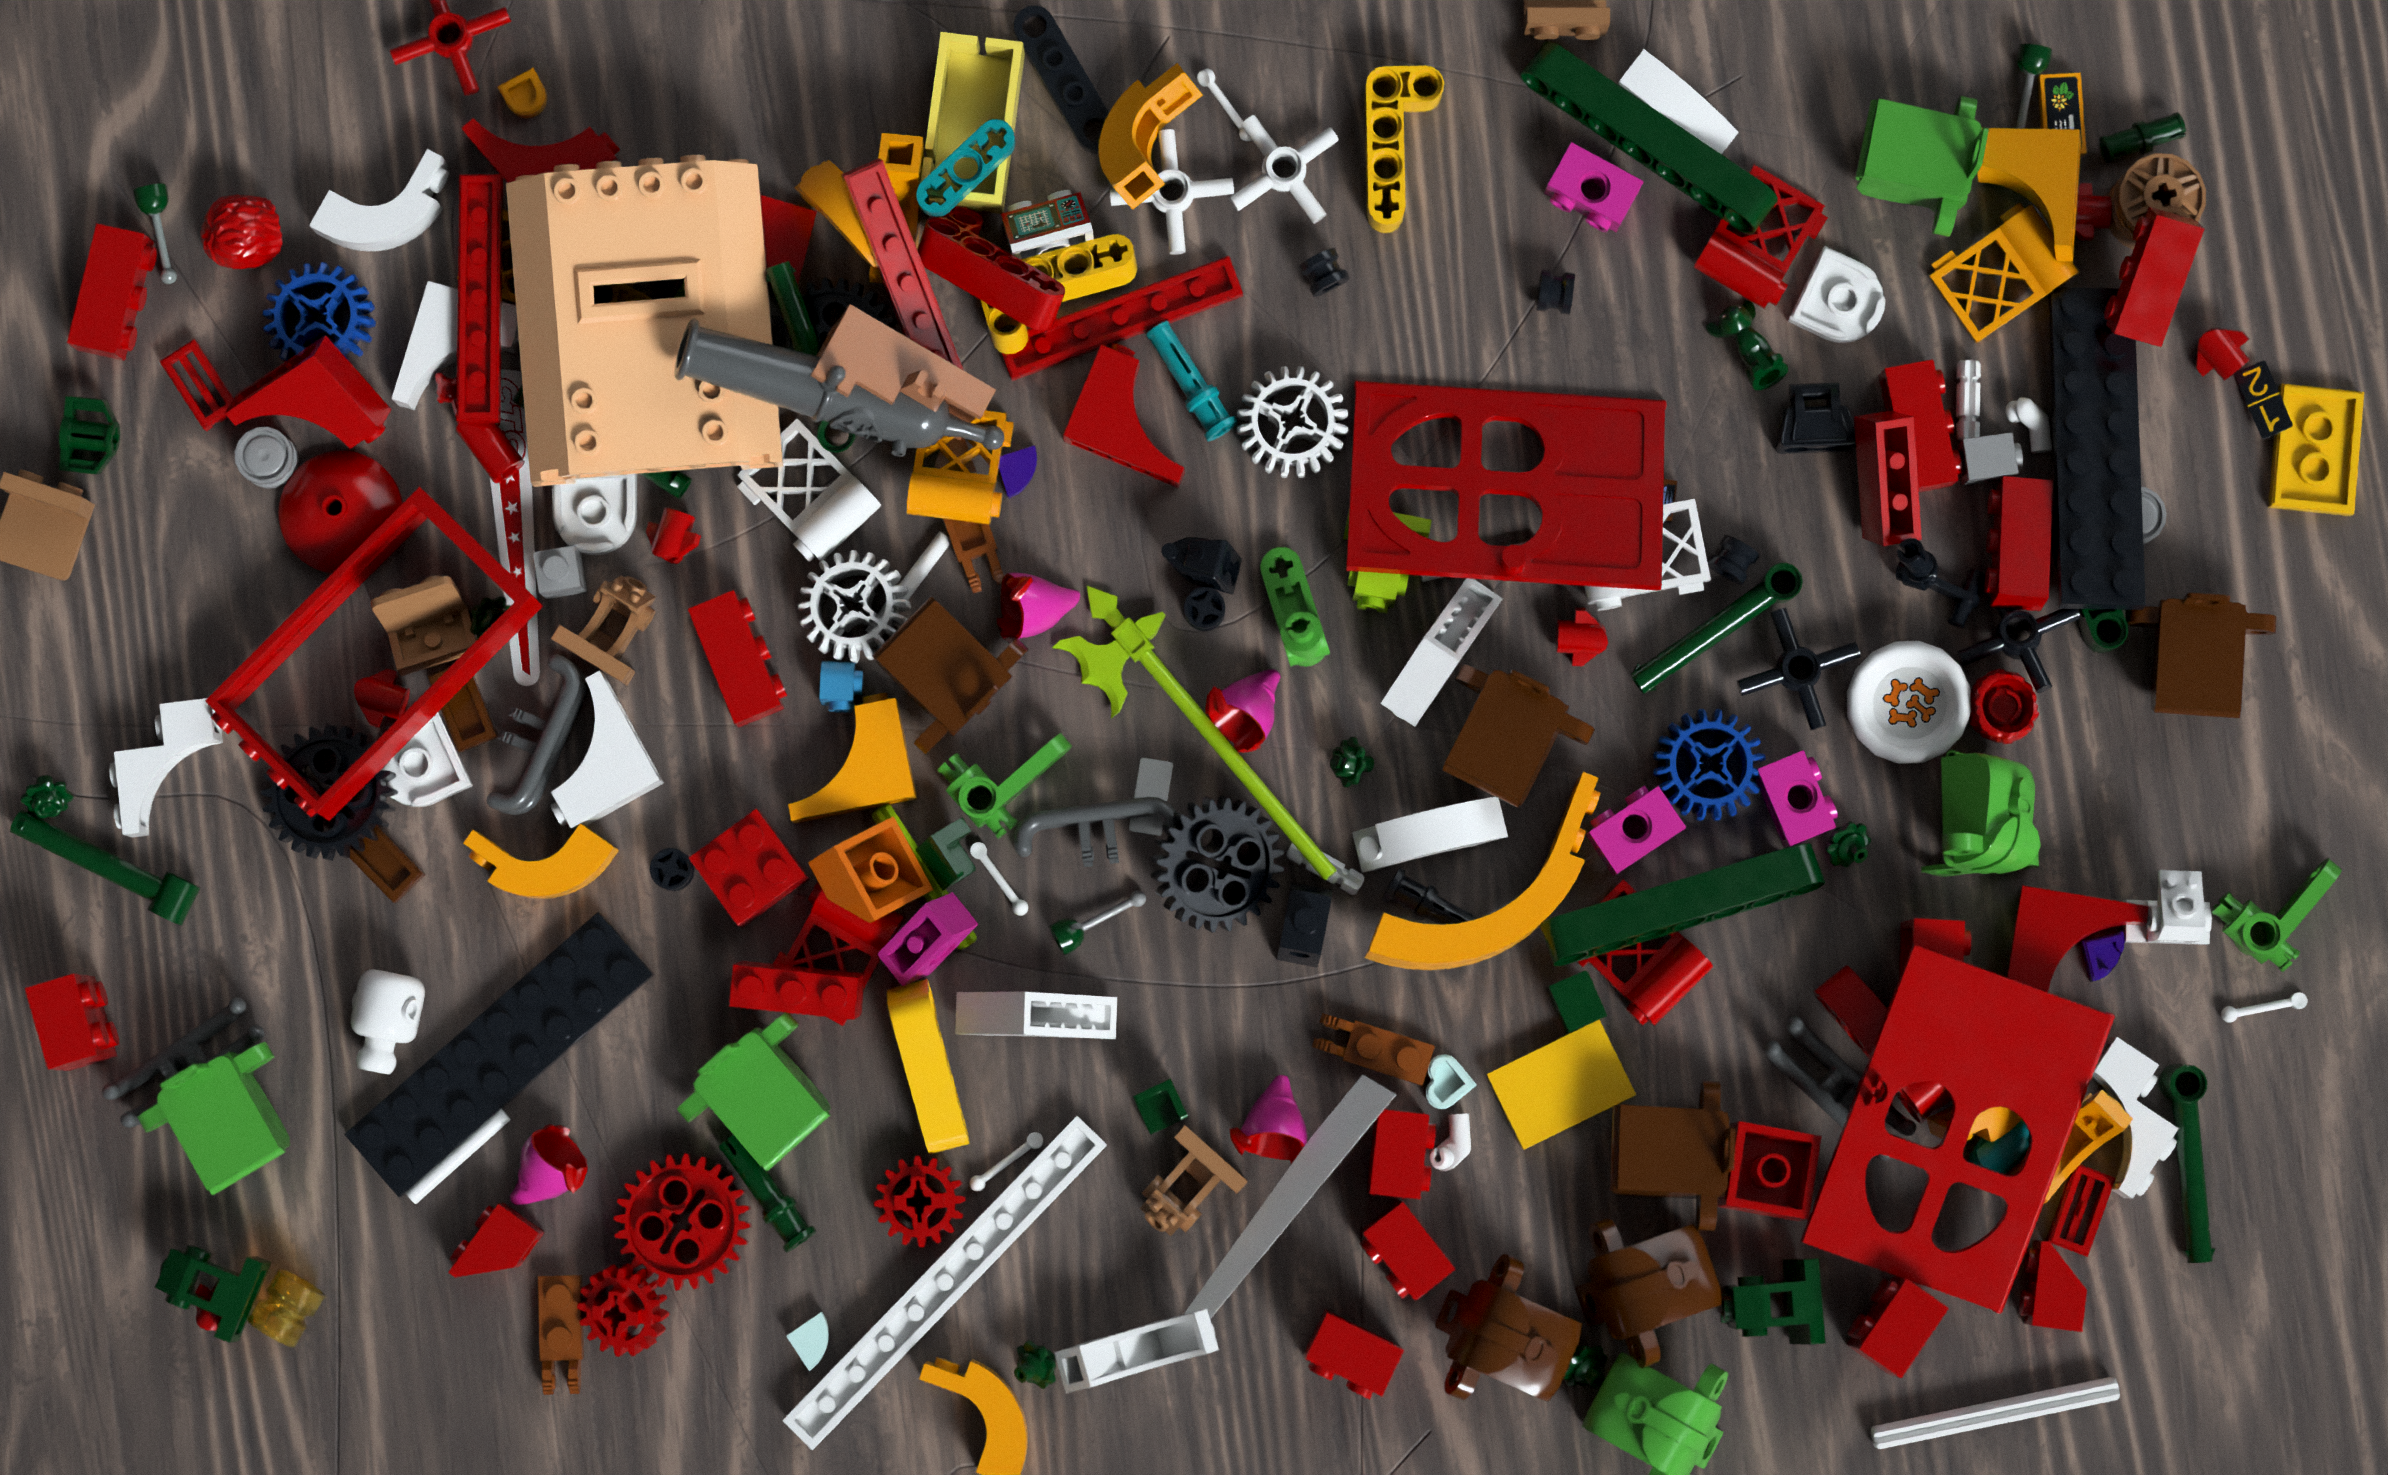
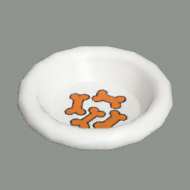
(1908, 702)

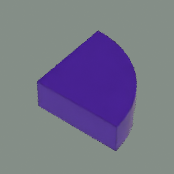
(1018, 469)
(2102, 954)

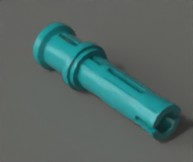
(1201, 397)

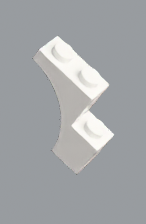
(139, 772)
(2148, 1137)
(1136, 1350)

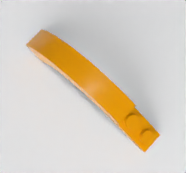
(1461, 944)

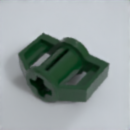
(70, 439)

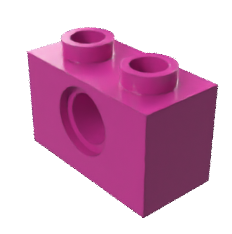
(1584, 167)
(1791, 823)
(1659, 824)
(927, 939)

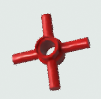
(457, 50)

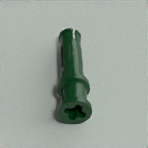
(777, 1208)

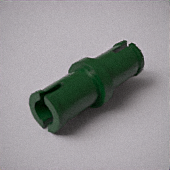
(2142, 137)

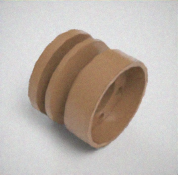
(2159, 173)

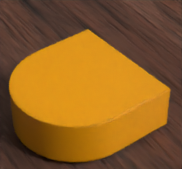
(524, 94)

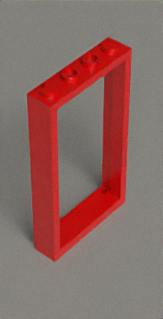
(320, 606)

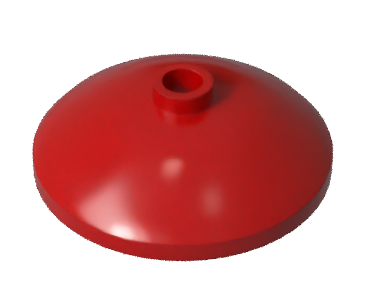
(366, 497)

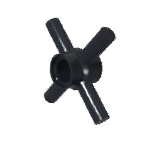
(2025, 649)
(1815, 664)

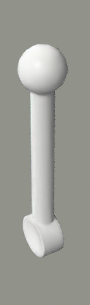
(1206, 78)
(979, 851)
(2296, 1001)
(1034, 1141)

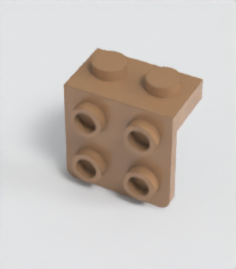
(1566, 18)
(42, 524)
(425, 623)

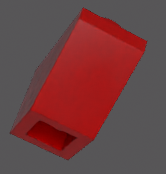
(500, 1244)
(2054, 1292)

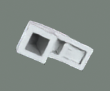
(385, 224)
(1430, 833)

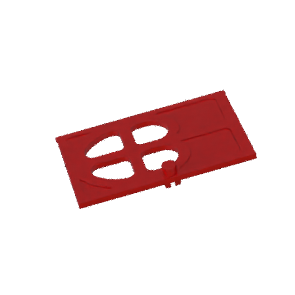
(1593, 487)
(1989, 1048)

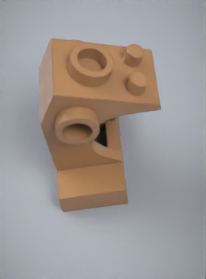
(629, 599)
(1164, 1209)

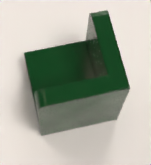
(946, 856)
(1576, 1001)
(1160, 1106)

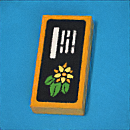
(2062, 103)

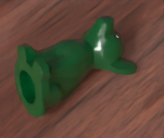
(1762, 364)

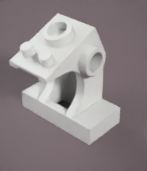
(2177, 915)

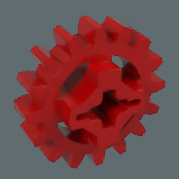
(901, 1202)
(625, 1307)

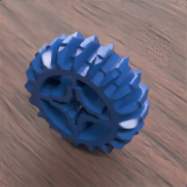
(327, 305)
(1695, 751)

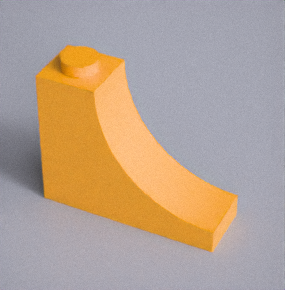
(2044, 170)
(875, 769)

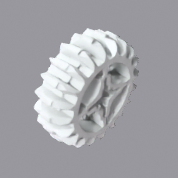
(1308, 432)
(863, 590)

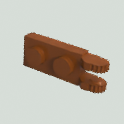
(971, 542)
(1379, 1050)
(560, 1329)

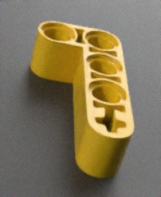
(1391, 149)
(1058, 265)
(927, 1066)

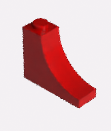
(518, 159)
(320, 389)
(1107, 418)
(2054, 923)

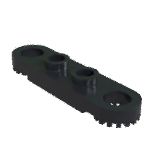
(1062, 75)

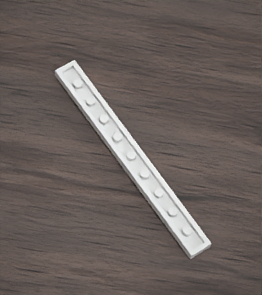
(944, 1283)

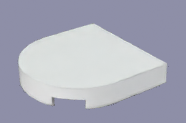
(1839, 299)
(596, 512)
(428, 767)

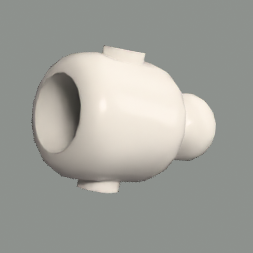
(387, 1013)

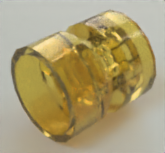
(287, 1306)

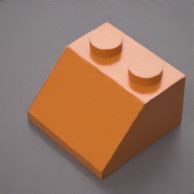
(871, 872)

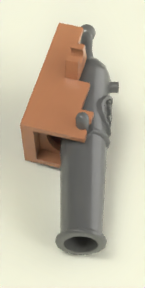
(859, 382)

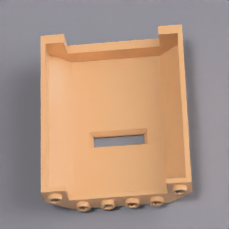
(603, 373)

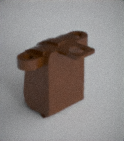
(2199, 652)
(944, 669)
(1509, 733)
(1674, 1152)
(1647, 1285)
(1506, 1336)

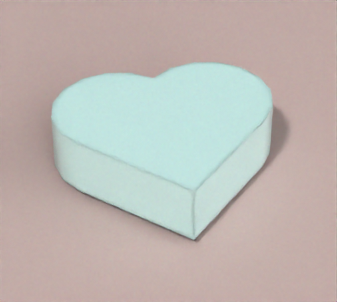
(1447, 1083)

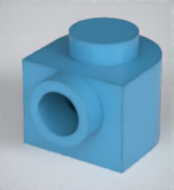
(839, 685)

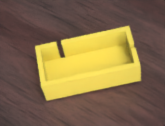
(964, 97)

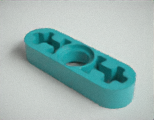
(995, 154)

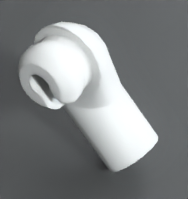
(2035, 420)
(1455, 1147)

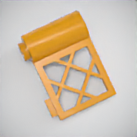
(2030, 250)
(959, 493)

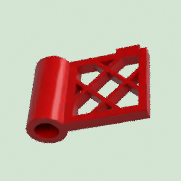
(1751, 268)
(848, 927)
(1661, 980)

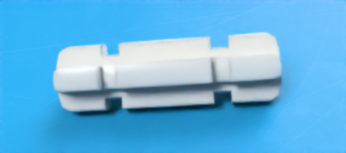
(1968, 399)
(1348, 879)

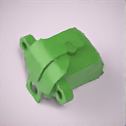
(1922, 157)
(1986, 816)
(759, 1094)
(221, 1117)
(1658, 1416)

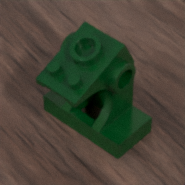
(232, 1296)
(1749, 1305)

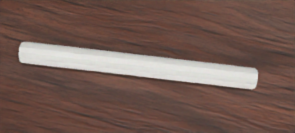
(1995, 1412)

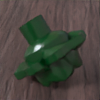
(487, 613)
(1350, 761)
(46, 797)
(1848, 844)
(1035, 1365)
(1586, 1367)

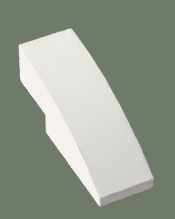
(1678, 101)

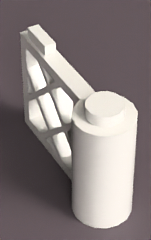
(831, 515)
(1610, 598)

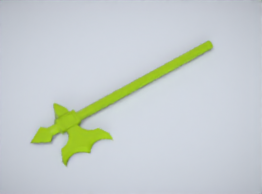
(1103, 668)

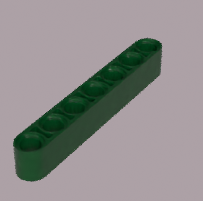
(1649, 137)
(1682, 904)

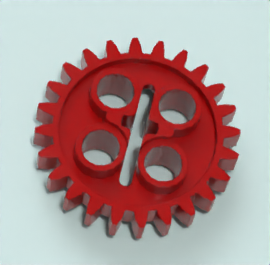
(651, 1200)

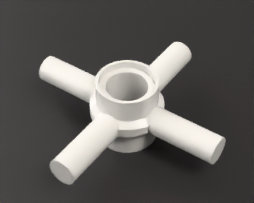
(1297, 158)
(1191, 189)

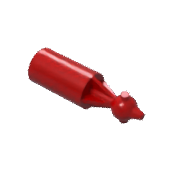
(483, 439)

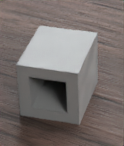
(1989, 458)
(559, 572)

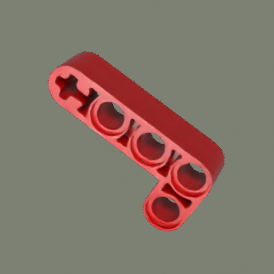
(959, 255)
(1861, 1017)

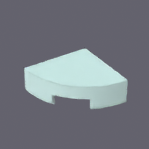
(811, 1340)

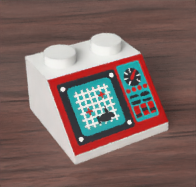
(1047, 225)

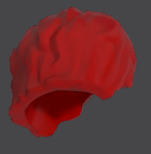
(241, 232)
(2003, 706)

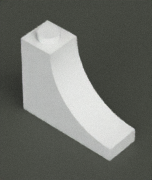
(435, 342)
(1441, 651)
(614, 768)
(1035, 1015)

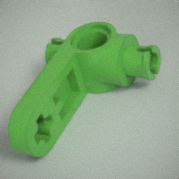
(1294, 609)
(965, 780)
(2241, 917)

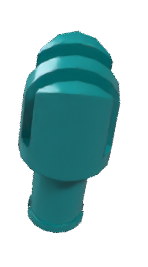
(2004, 1152)

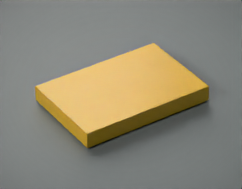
(2319, 454)
(1561, 1084)

